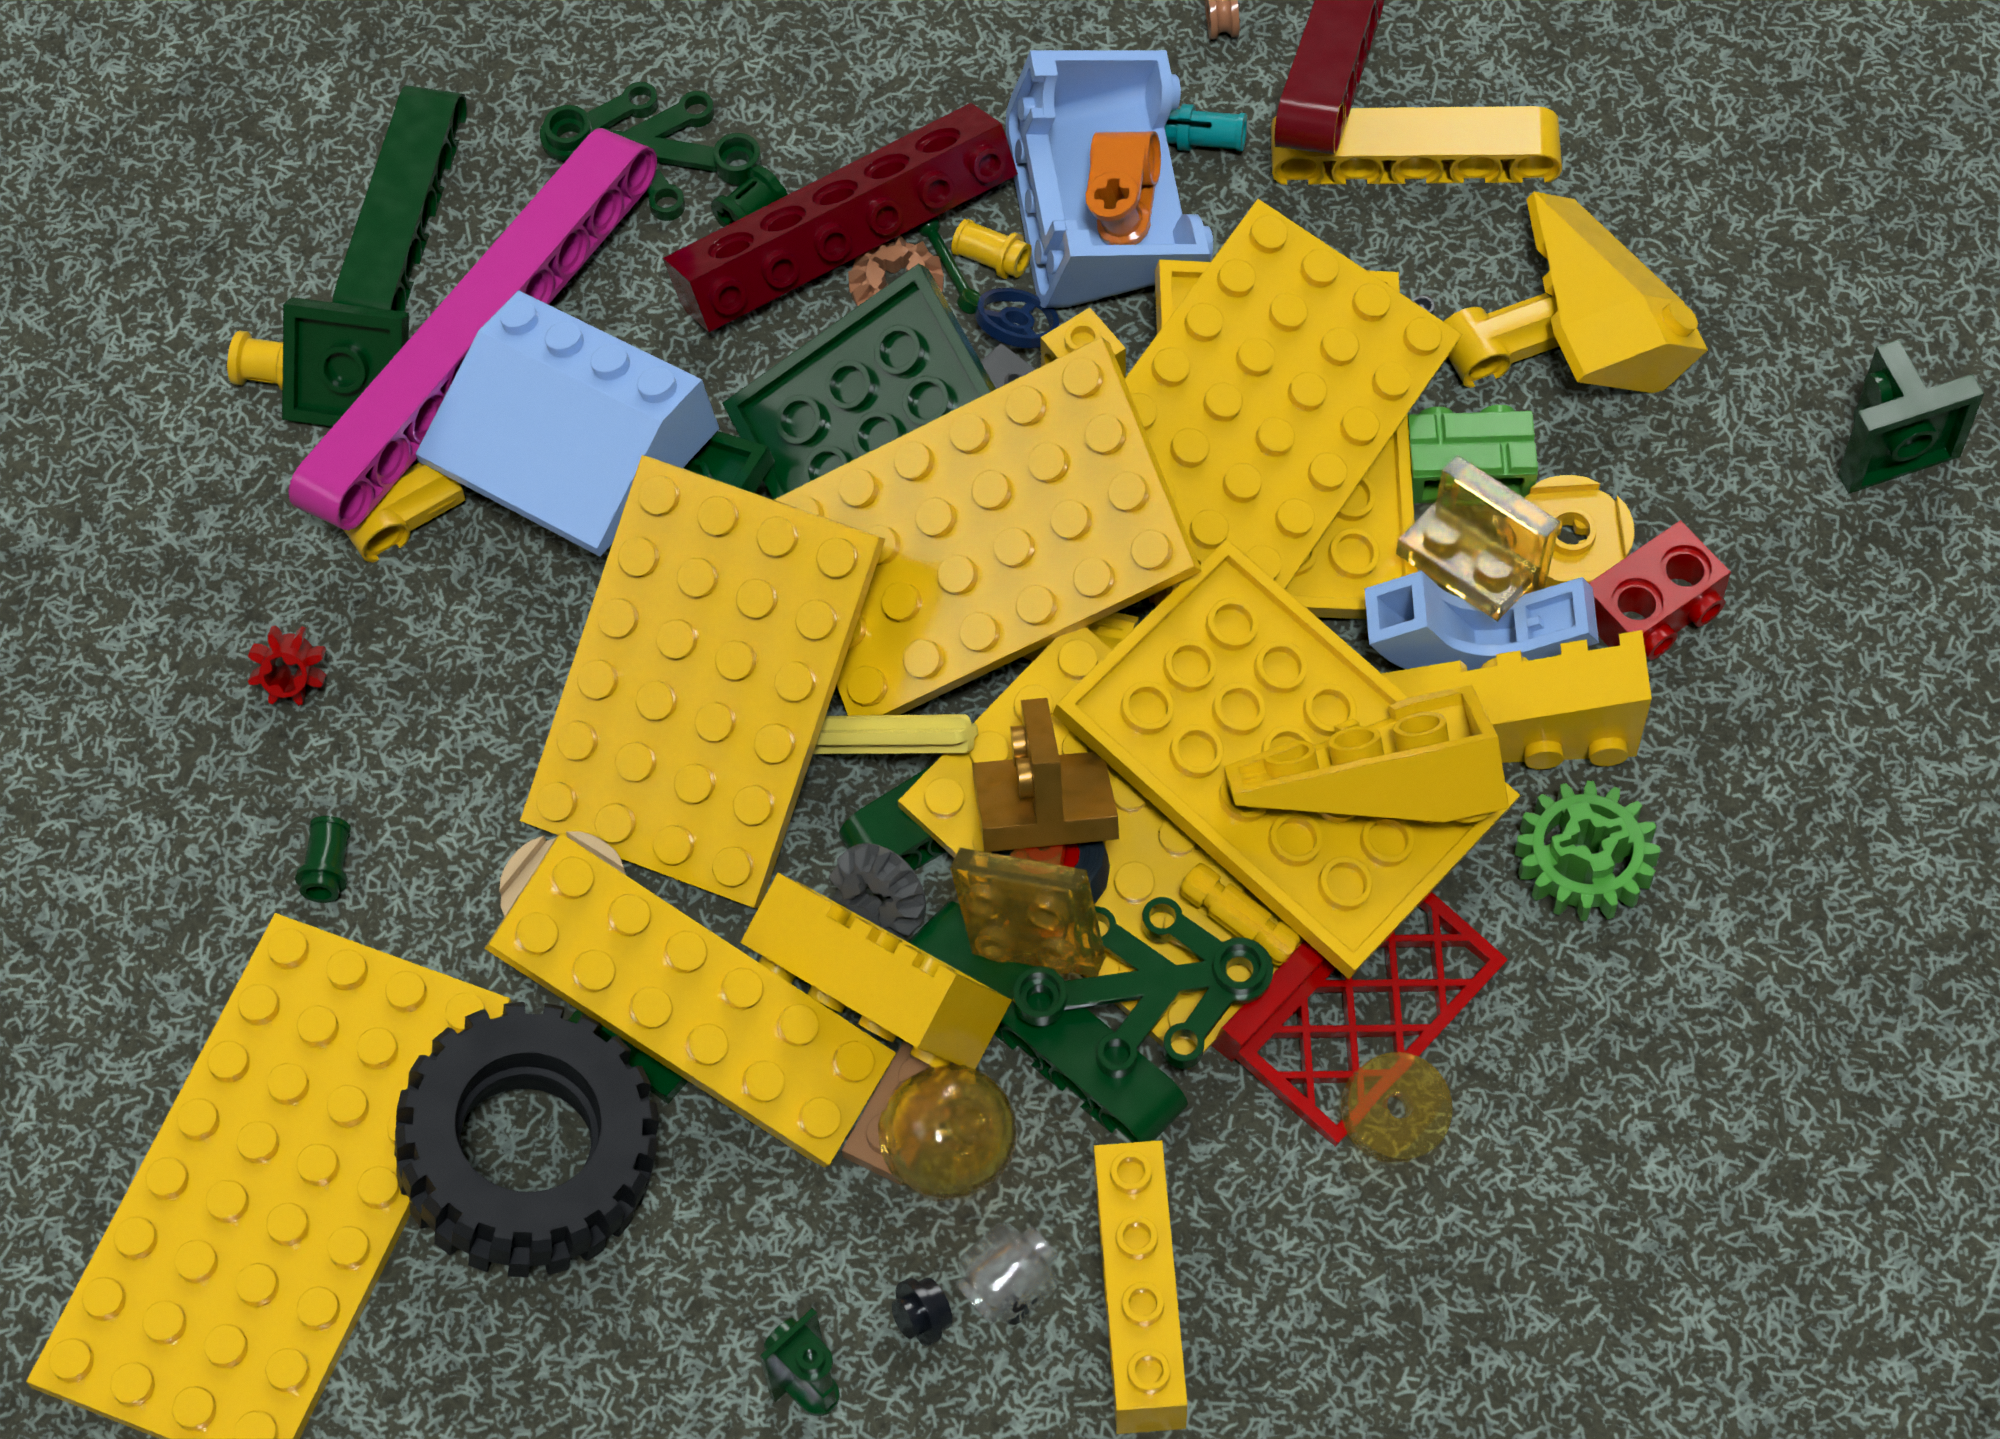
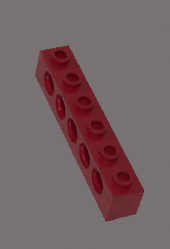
(840, 216)

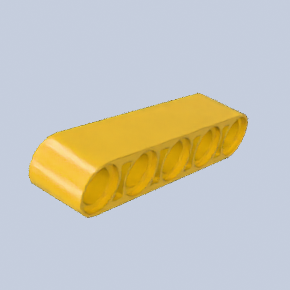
(1432, 146)

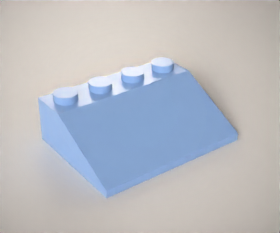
(559, 418)

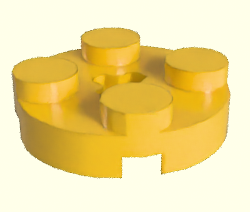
(1592, 513)

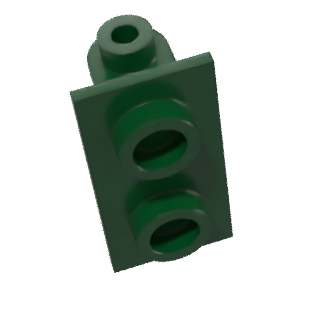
(800, 1365)

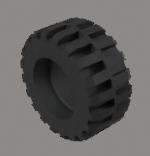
(525, 1054)

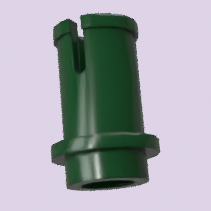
(324, 860)

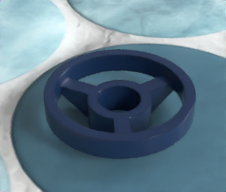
(1001, 324)

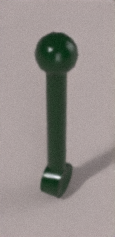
(968, 297)

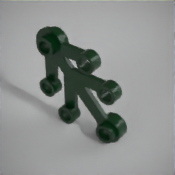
(652, 134)
(1155, 983)

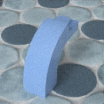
(1423, 625)

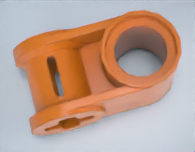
(1123, 184)

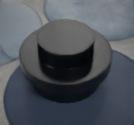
(921, 1310)

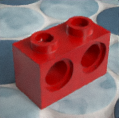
(1644, 586)

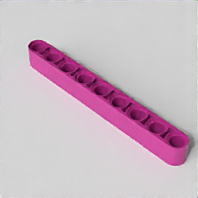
(534, 255)

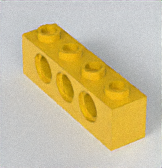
(1140, 1287)

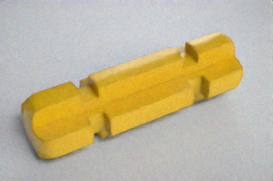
(1239, 913)

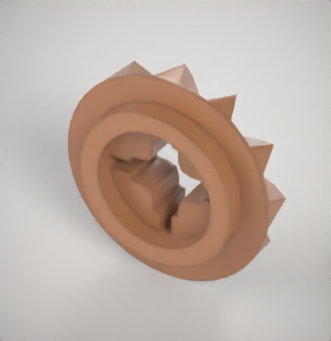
(869, 268)

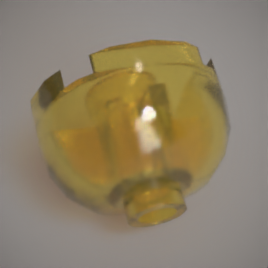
(948, 1132)

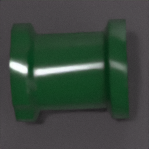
(753, 194)

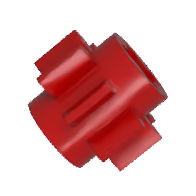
(293, 650)

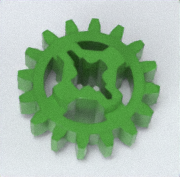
(1572, 871)

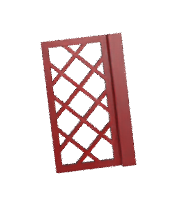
(1308, 973)

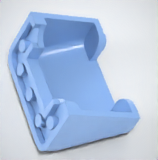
(1050, 132)

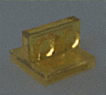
(1481, 540)

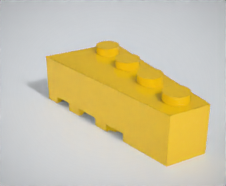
(1554, 705)
(875, 974)

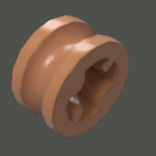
(1222, 17)

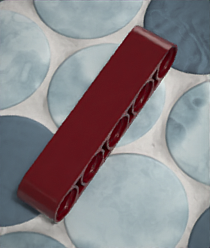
(1326, 74)

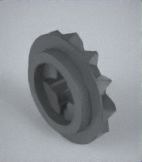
(885, 875)

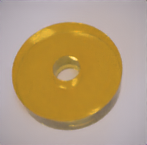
(1370, 1121)

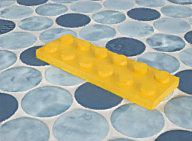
(691, 1000)

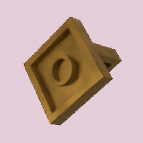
(1042, 794)

